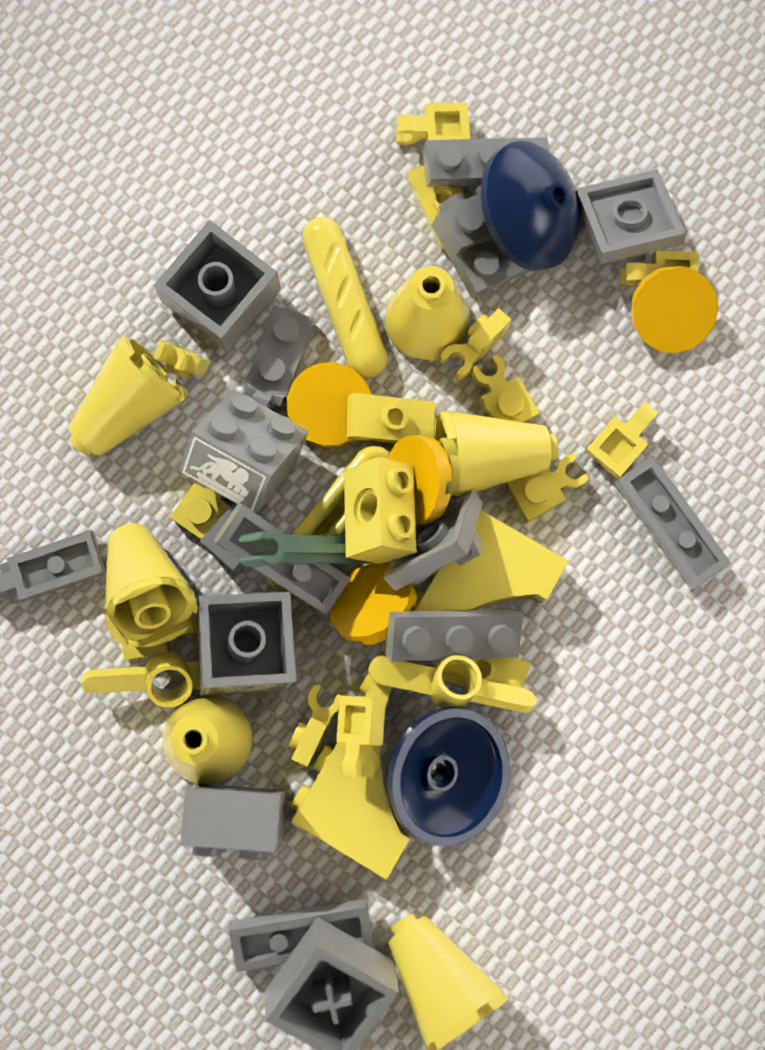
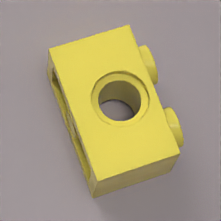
(379, 510)

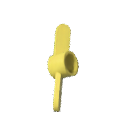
(141, 679)
(428, 680)

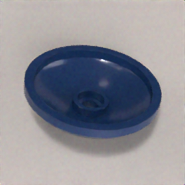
(530, 205)
(467, 781)

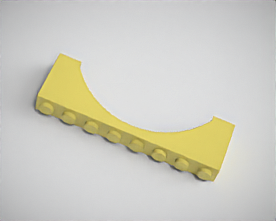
(355, 811)

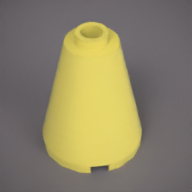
(427, 315)
(124, 399)
(491, 450)
(144, 590)
(224, 734)
(441, 981)

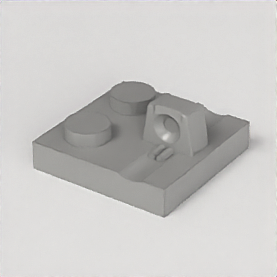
(630, 217)
(441, 542)

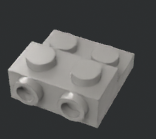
(470, 245)

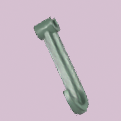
(296, 549)

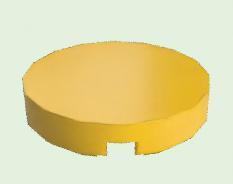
(674, 309)
(321, 400)
(431, 474)
(366, 602)

